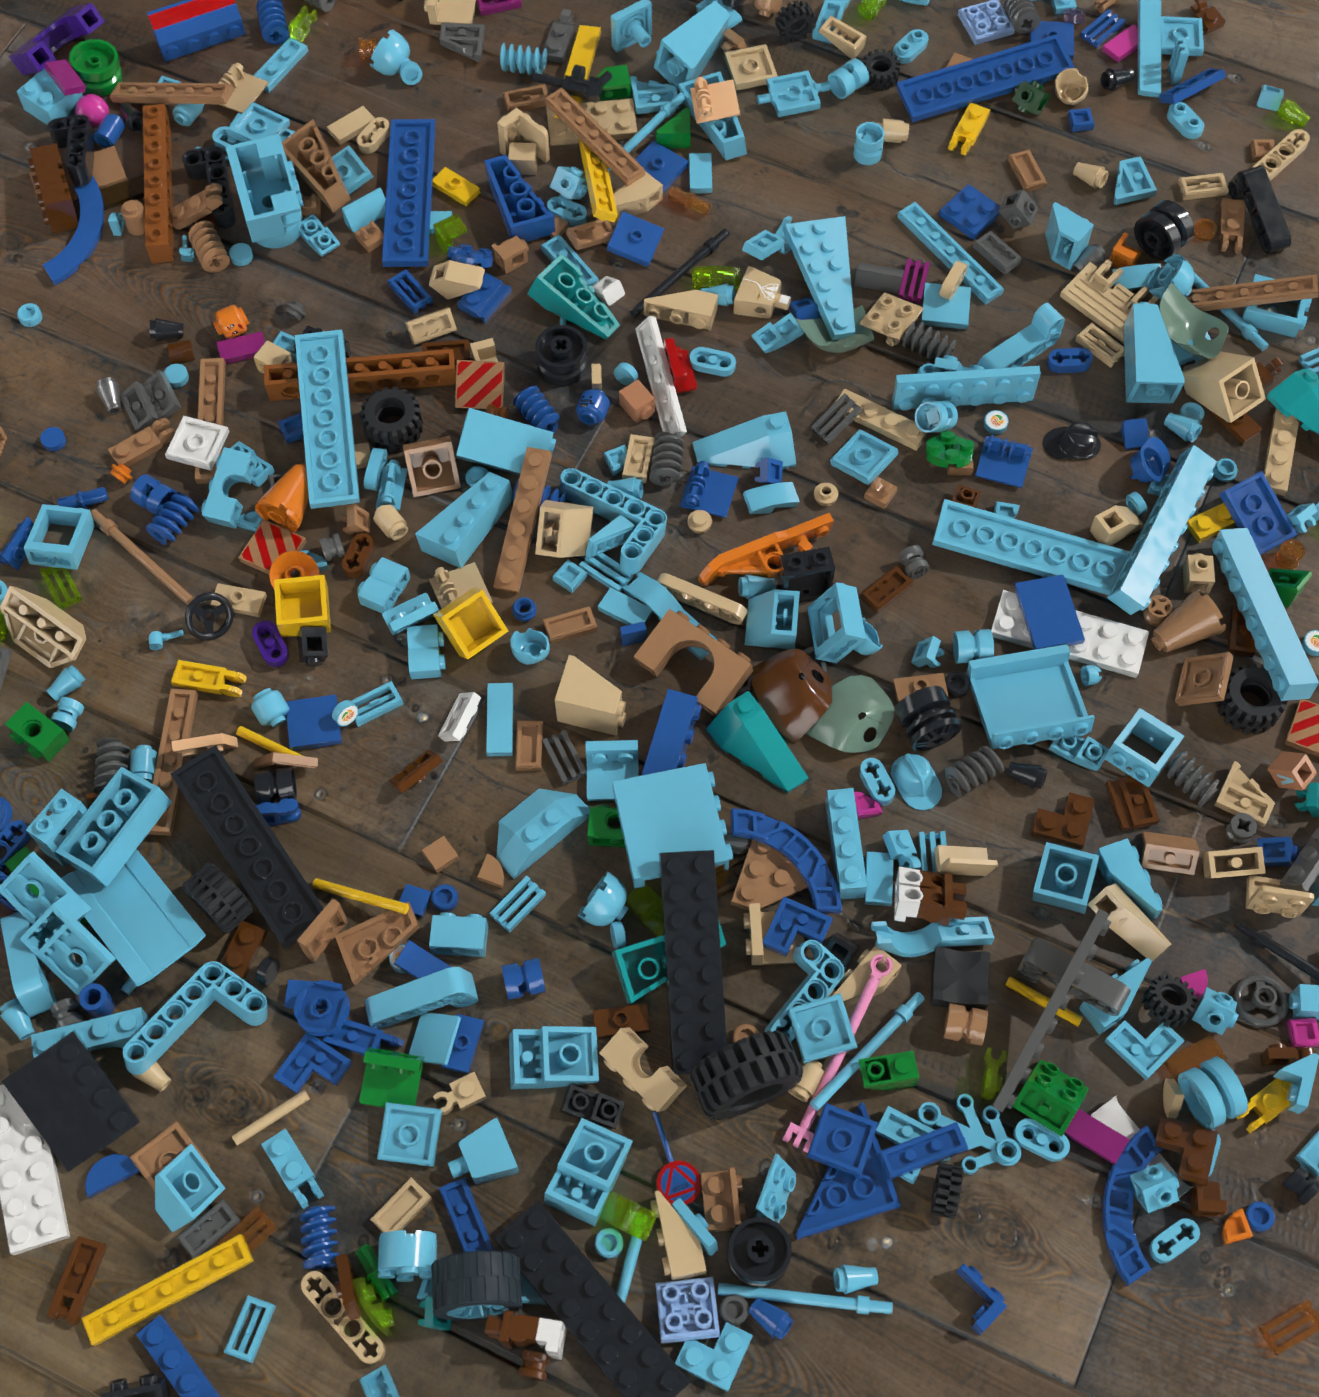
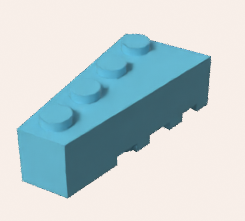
(725, 132)
(466, 521)

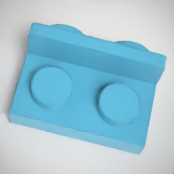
(410, 613)

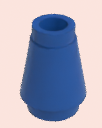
(771, 1318)

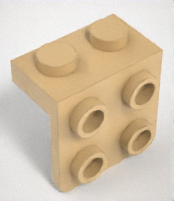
(450, 11)
(520, 128)
(1268, 896)
(758, 925)

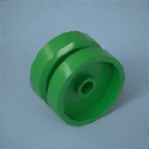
(97, 66)

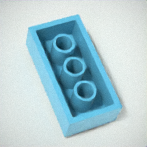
(114, 826)

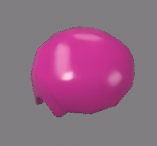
(93, 107)

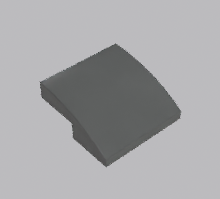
(150, 401)

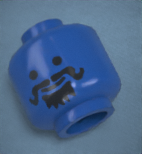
(592, 406)

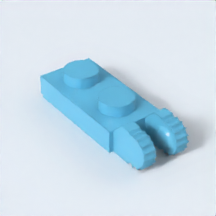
(291, 1165)

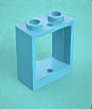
(1274, 321)
(66, 556)
(828, 644)
(1152, 732)
(50, 830)

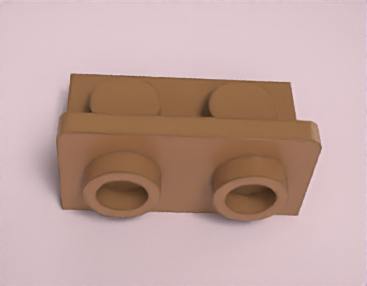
(721, 1200)

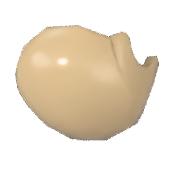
(1071, 86)

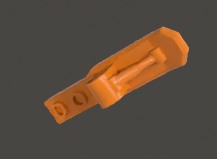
(757, 555)

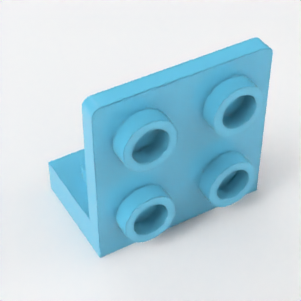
(607, 763)

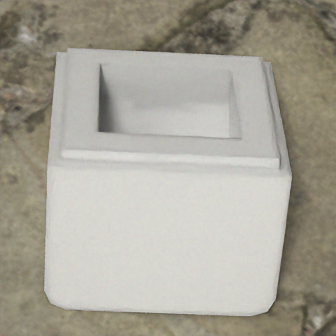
(608, 290)

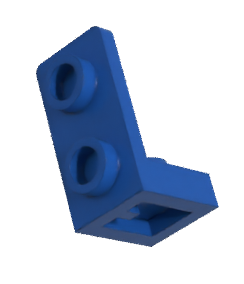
(992, 1296)

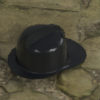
(1073, 442)

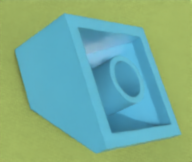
(185, 1188)

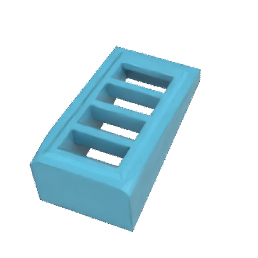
(610, 536)

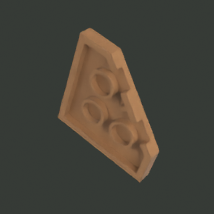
(767, 877)

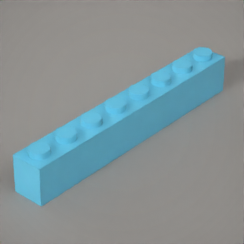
(1161, 531)
(1265, 615)

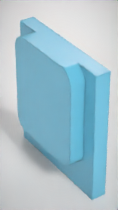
(435, 1037)

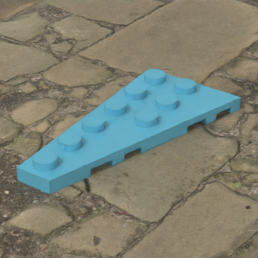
(824, 263)

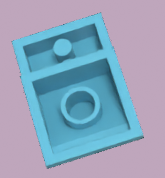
(553, 1057)
(587, 1171)

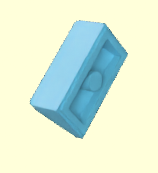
(365, 209)

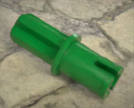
(370, 1264)

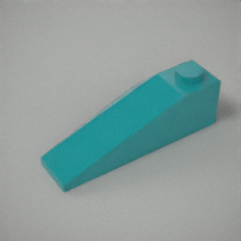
(568, 296)
(1299, 397)
(752, 738)

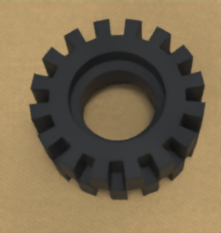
(786, 20)
(885, 61)
(1163, 1010)
(947, 1190)

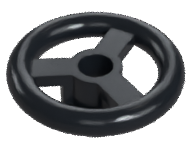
(202, 609)

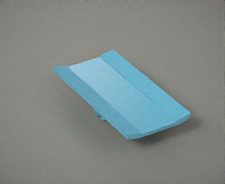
(137, 918)

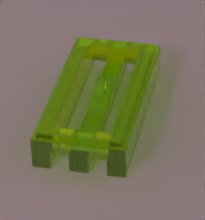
(69, 601)

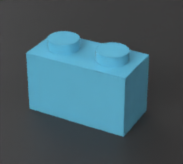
(458, 935)

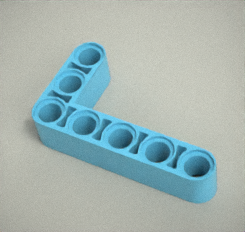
(609, 504)
(190, 1010)

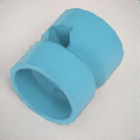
(848, 78)
(868, 143)
(936, 416)
(970, 646)

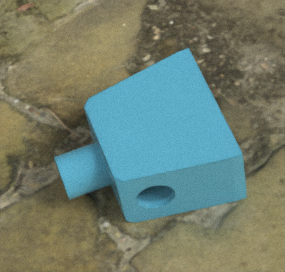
(485, 1155)

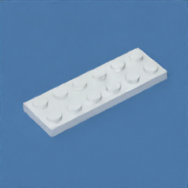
(1106, 642)
(28, 1182)

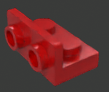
(680, 367)

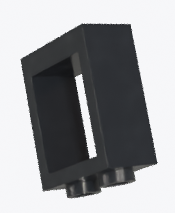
(796, 577)

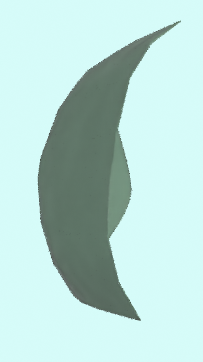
(1188, 322)
(819, 336)
(840, 723)

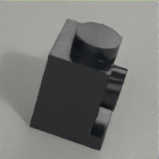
(315, 638)

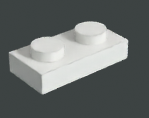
(459, 716)

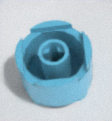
(406, 1255)

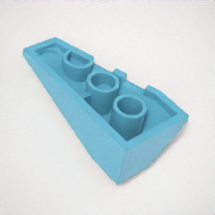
(749, 442)

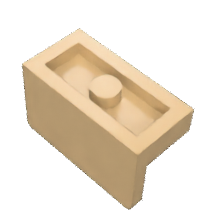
(963, 860)

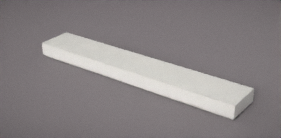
(660, 377)

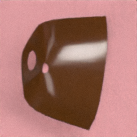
(788, 701)

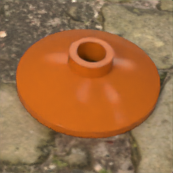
(290, 561)

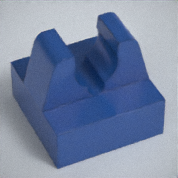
(769, 471)

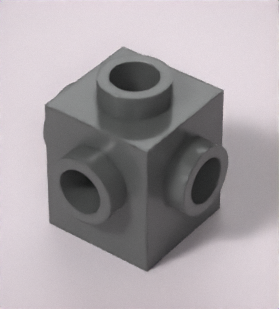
(1018, 209)

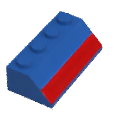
(194, 26)

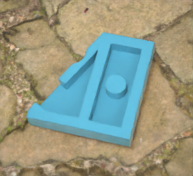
(651, 96)
(1133, 181)

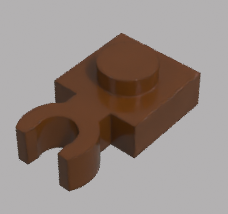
(1279, 1054)

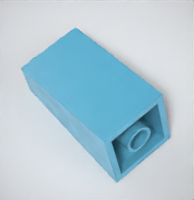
(692, 45)
(1149, 357)
(499, 441)

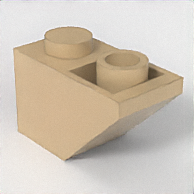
(456, 278)
(1115, 525)

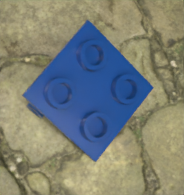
(1004, 461)
(708, 490)

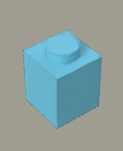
(1305, 1001)

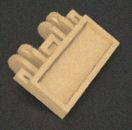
(1099, 302)

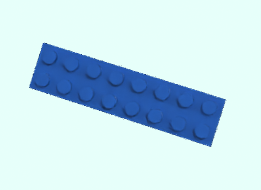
(983, 77)
(409, 193)

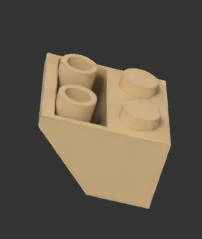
(563, 529)

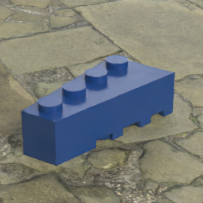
(517, 203)
(673, 732)

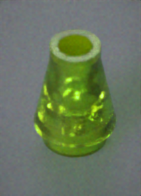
(1293, 113)

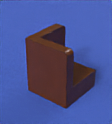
(1207, 1200)

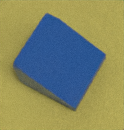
(804, 309)
(1134, 433)

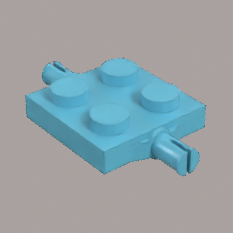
(793, 93)

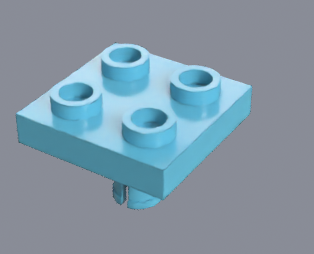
(632, 26)

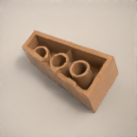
(315, 165)

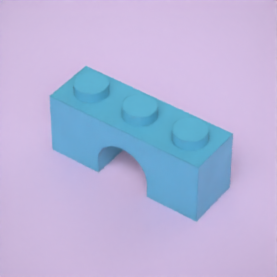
(232, 467)

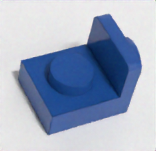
(1278, 851)

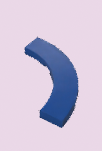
(85, 237)
(796, 849)
(1118, 1206)

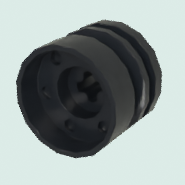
(927, 718)

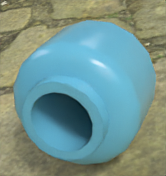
(270, 707)

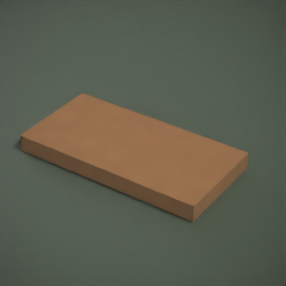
(106, 171)

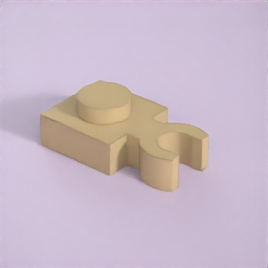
(464, 1092)

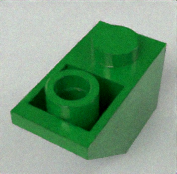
(889, 1071)

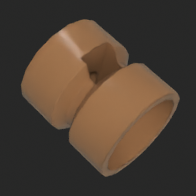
(965, 1024)

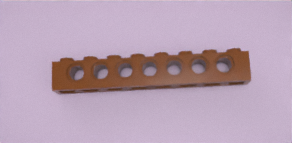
(158, 183)
(373, 373)

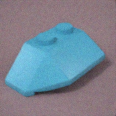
(537, 827)

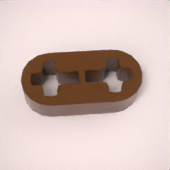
(353, 553)

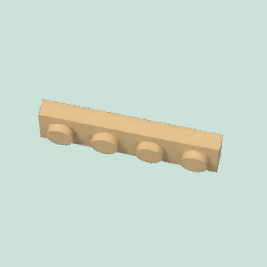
(886, 421)
(1280, 452)

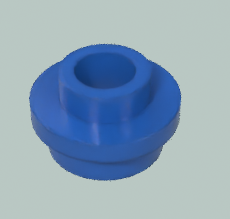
(524, 603)

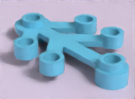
(975, 1135)

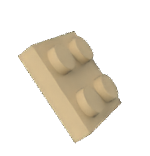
(750, 66)

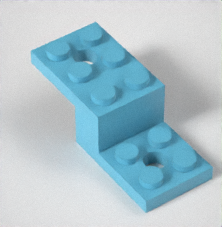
(56, 923)

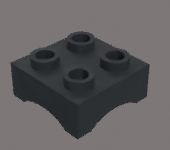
(960, 978)

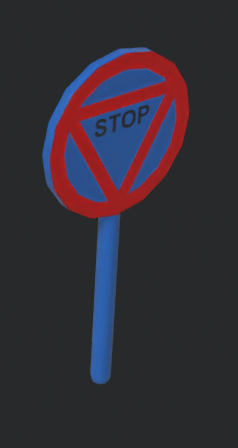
(676, 1178)

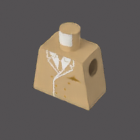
(759, 295)

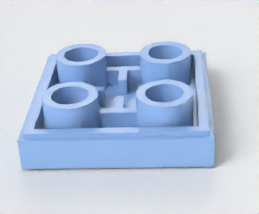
(986, 21)
(687, 1310)

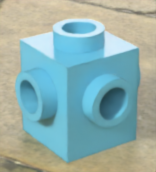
(569, 183)
(1215, 1011)
(1155, 1187)

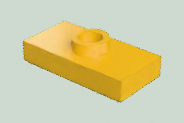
(456, 186)

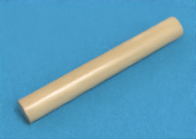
(270, 1117)

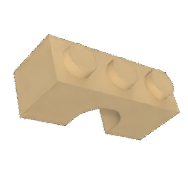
(624, 1056)

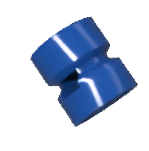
(150, 493)
(523, 978)

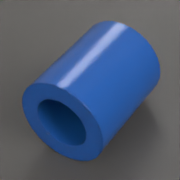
(109, 131)
(96, 1000)

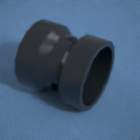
(1304, 1187)

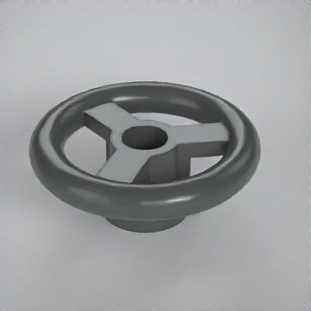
(1270, 996)

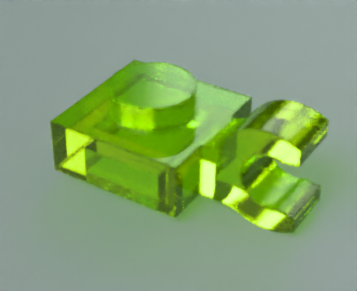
(301, 24)
(991, 1080)

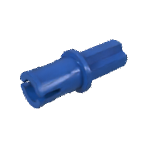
(83, 499)

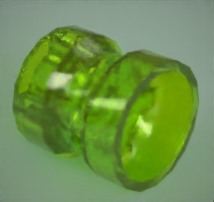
(870, 8)

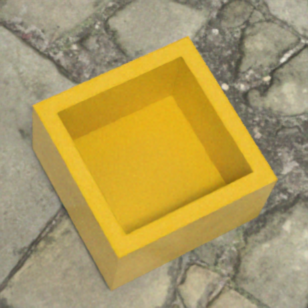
(301, 604)
(471, 623)

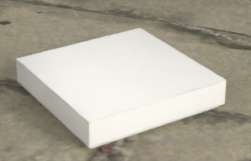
(197, 443)

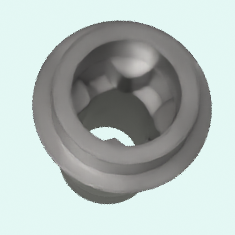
(1093, 254)
(109, 394)

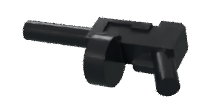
(576, 84)

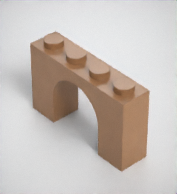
(676, 633)

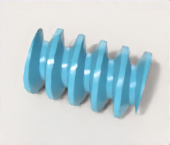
(523, 60)

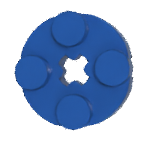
(467, 255)
(329, 1021)

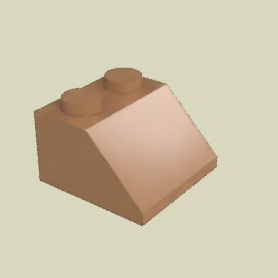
(431, 466)

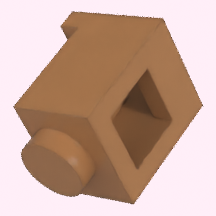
(510, 254)

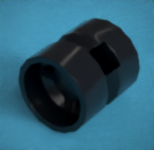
(275, 785)

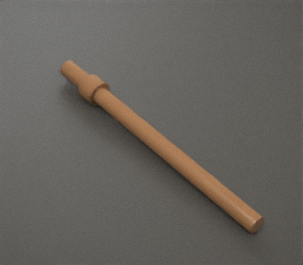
(111, 529)

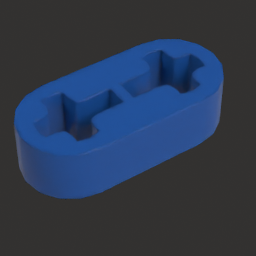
(1069, 360)

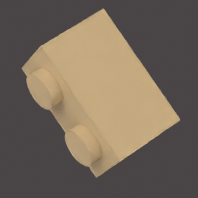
(1233, 862)

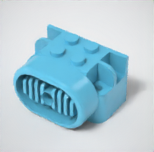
(267, 191)

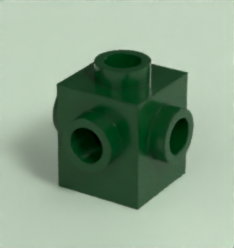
(1030, 97)

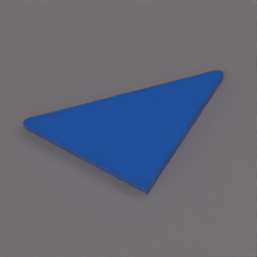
(848, 1198)

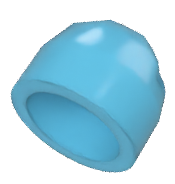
(1090, 675)

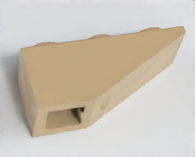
(638, 196)
(687, 308)
(1130, 922)
(856, 980)
(681, 1245)

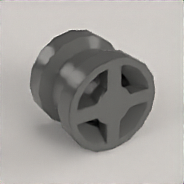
(332, 547)
(1238, 834)

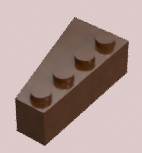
(54, 188)

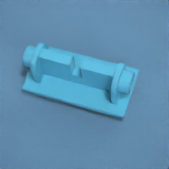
(392, 485)

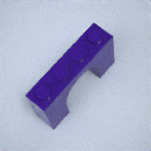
(74, 23)

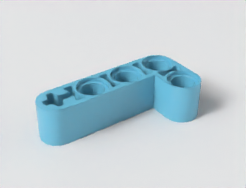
(1027, 343)
(25, 968)
(816, 978)
(420, 996)

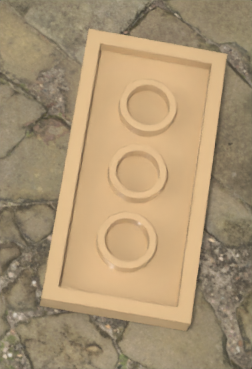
(614, 116)

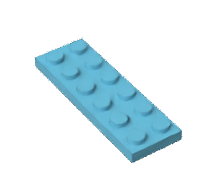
(966, 387)

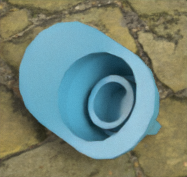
(916, 781)

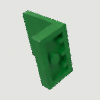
(390, 1077)
(1051, 1097)

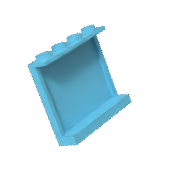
(1028, 697)
(669, 814)

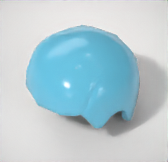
(871, 643)
(529, 646)

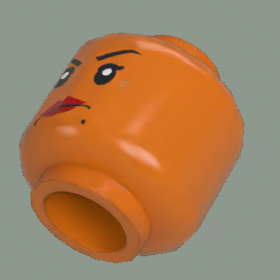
(231, 321)

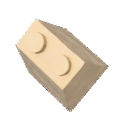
(1225, 384)
(588, 699)

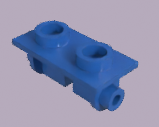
(14, 551)

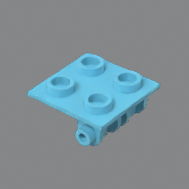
(775, 1191)

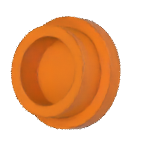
(121, 472)

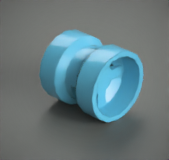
(67, 713)

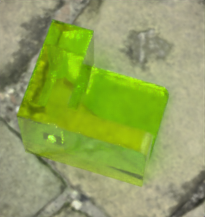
(447, 230)

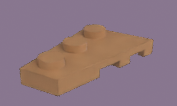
(374, 940)

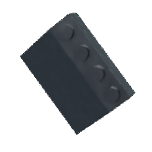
(71, 1101)

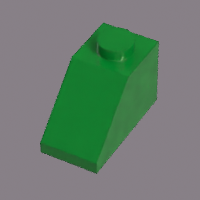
(619, 86)

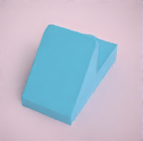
(1301, 1076)

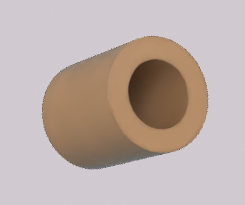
(134, 217)

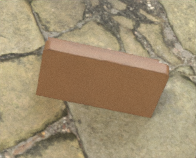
(1169, 853)

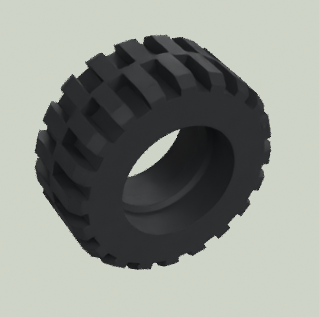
(746, 1075)

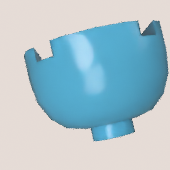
(390, 54)
(1176, 271)
(605, 902)

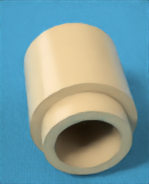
(895, 130)
(390, 522)
(809, 1082)

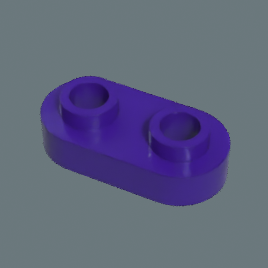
(272, 645)

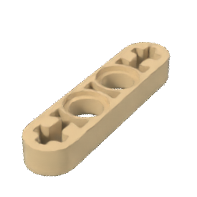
(1286, 144)
(703, 599)
(340, 1320)

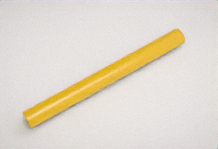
(361, 896)

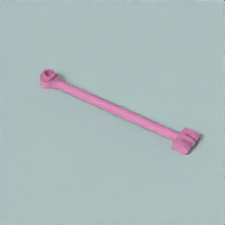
(802, 1131)

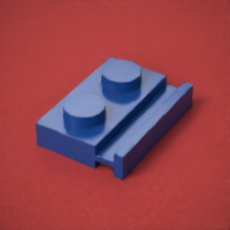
(486, 300)

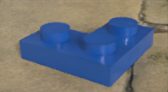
(795, 919)
(309, 1057)

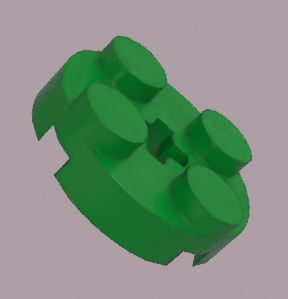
(949, 450)

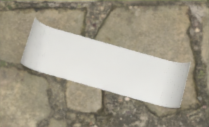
(1117, 1119)

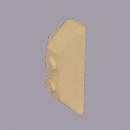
(42, 628)

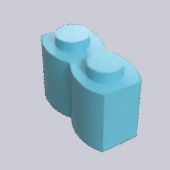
(383, 586)
(424, 651)

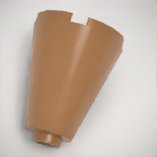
(1189, 623)

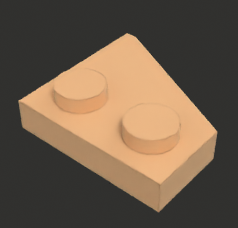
(192, 746)

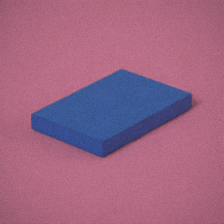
(1258, 509)
(1049, 612)

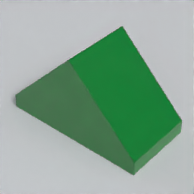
(675, 132)
(1289, 583)

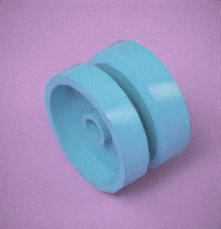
(1213, 1093)

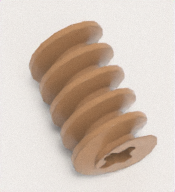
(208, 247)

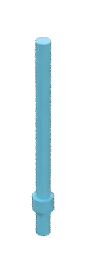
(666, 111)
(1249, 332)
(901, 1015)
(861, 1304)

